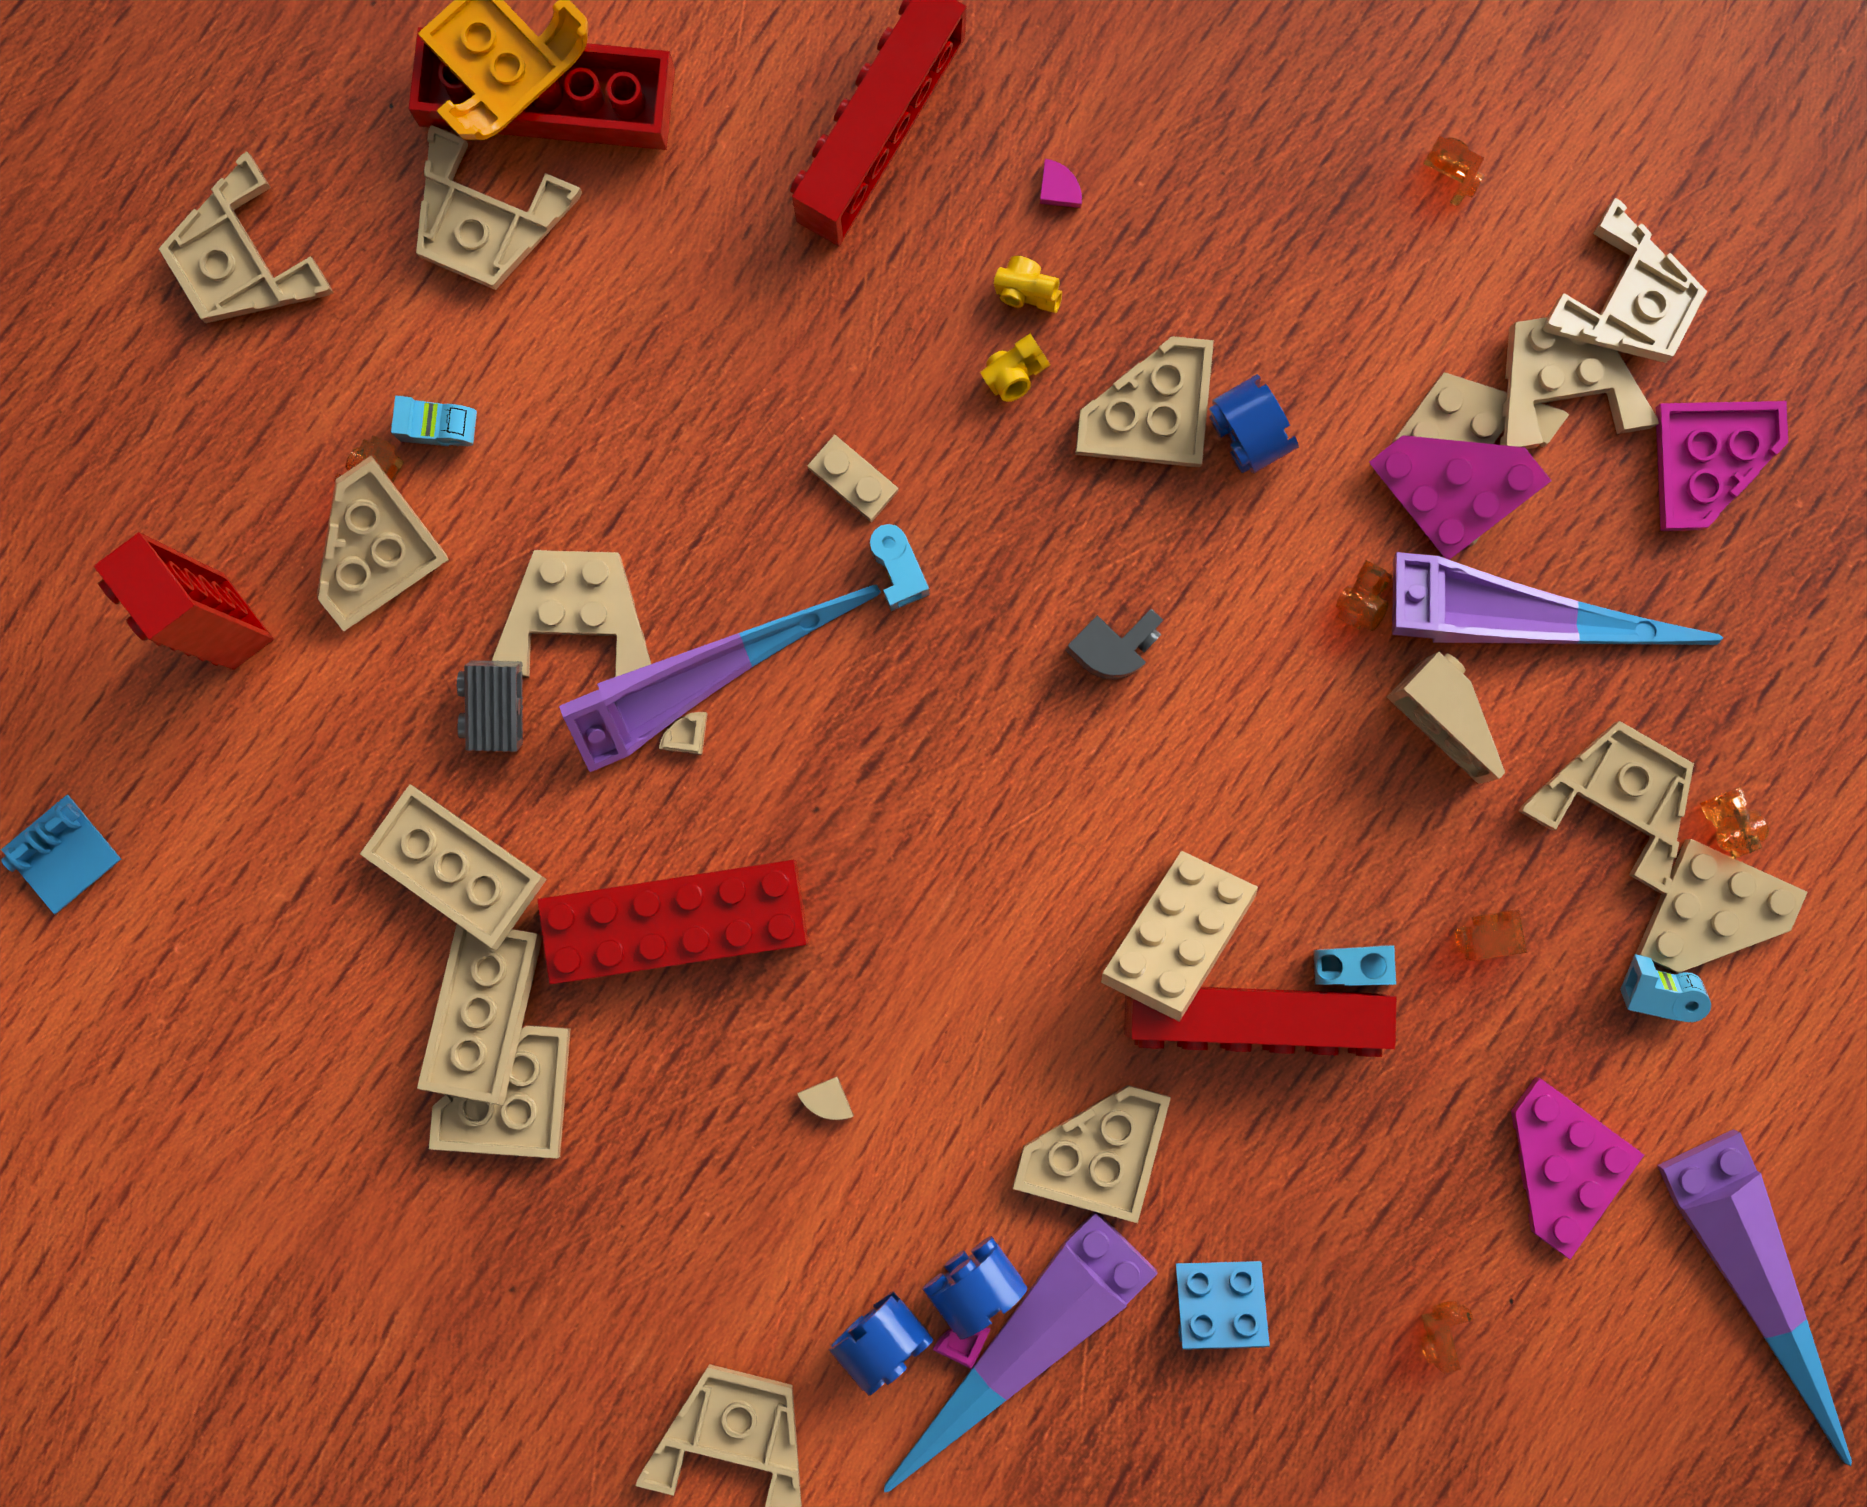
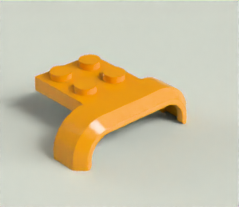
(501, 59)

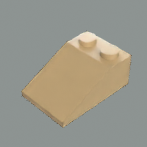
(1448, 712)

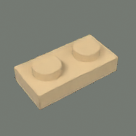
(853, 478)

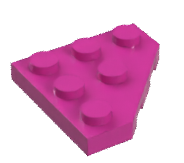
(1712, 456)
(1458, 486)
(1567, 1165)

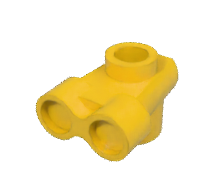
(1024, 284)
(1009, 371)

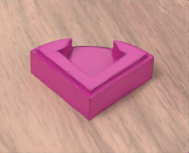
(1059, 186)
(960, 1350)

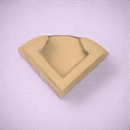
(686, 734)
(827, 1100)

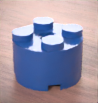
(1253, 424)
(975, 1288)
(880, 1343)

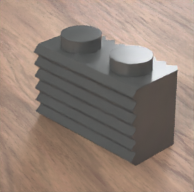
(491, 705)

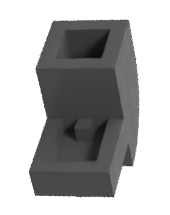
(1107, 654)

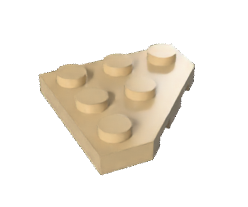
(1153, 409)
(371, 546)
(1716, 909)
(532, 1108)
(1098, 1156)

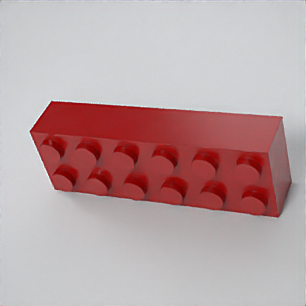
(602, 99)
(877, 116)
(181, 603)
(672, 921)
(1271, 1018)

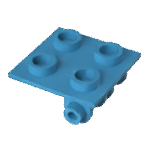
(60, 854)
(1222, 1305)

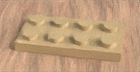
(453, 867)
(1179, 935)
(479, 1016)

